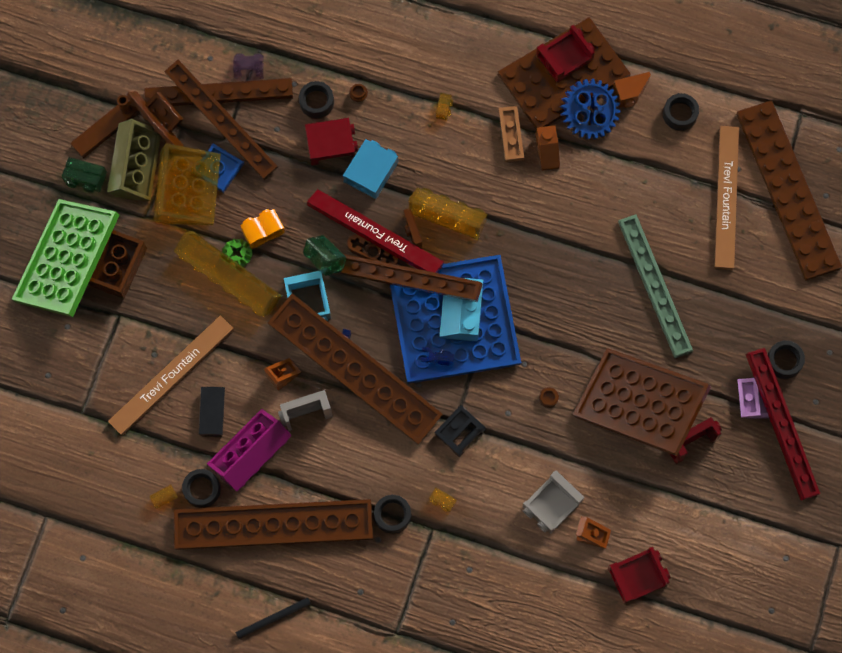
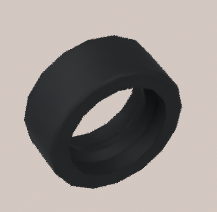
(316, 86)
(685, 99)
(796, 349)
(194, 475)
(392, 499)

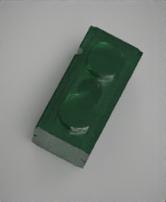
(84, 175)
(324, 255)

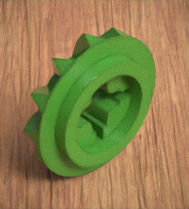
(246, 251)

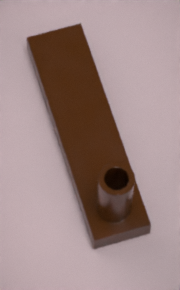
(104, 127)

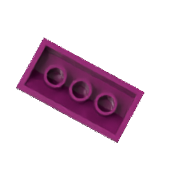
(249, 449)

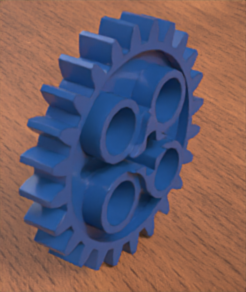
(574, 106)

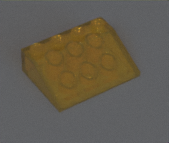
(186, 186)

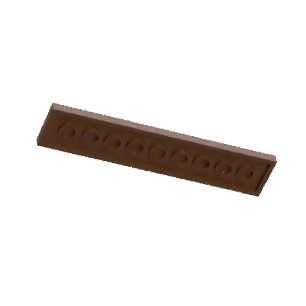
(789, 190)
(355, 368)
(273, 524)

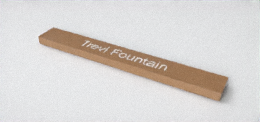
(726, 198)
(171, 375)

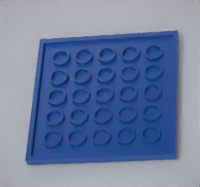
(419, 325)

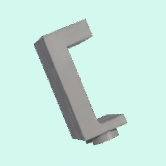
(304, 406)
(552, 502)

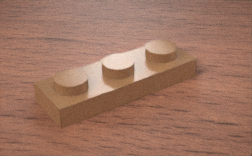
(511, 134)

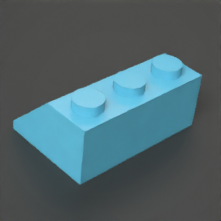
(460, 317)

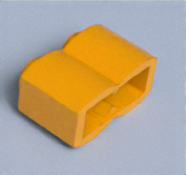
(262, 228)

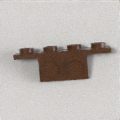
(159, 114)

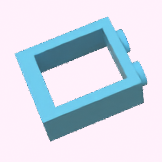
(306, 280)

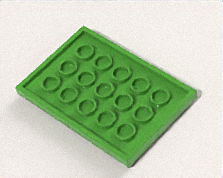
(65, 257)

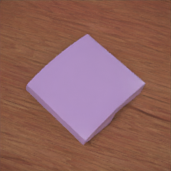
(750, 399)

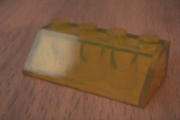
(447, 213)

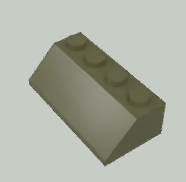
(134, 161)

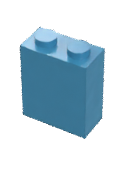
(371, 168)

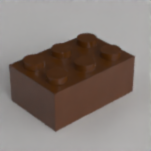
(118, 264)

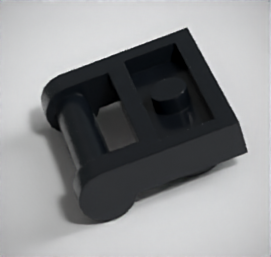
(455, 425)

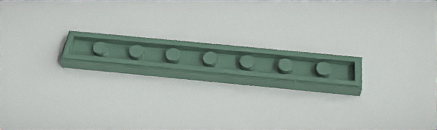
(655, 286)

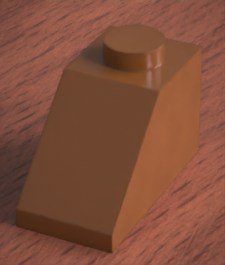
(630, 89)
(548, 147)

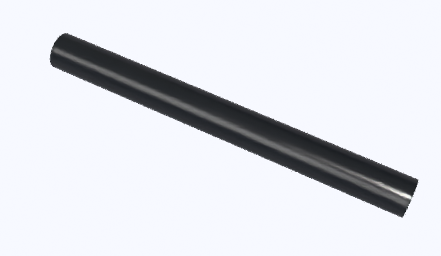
(273, 618)

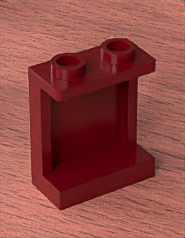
(566, 54)
(330, 140)
(708, 427)
(639, 575)

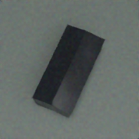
(211, 411)

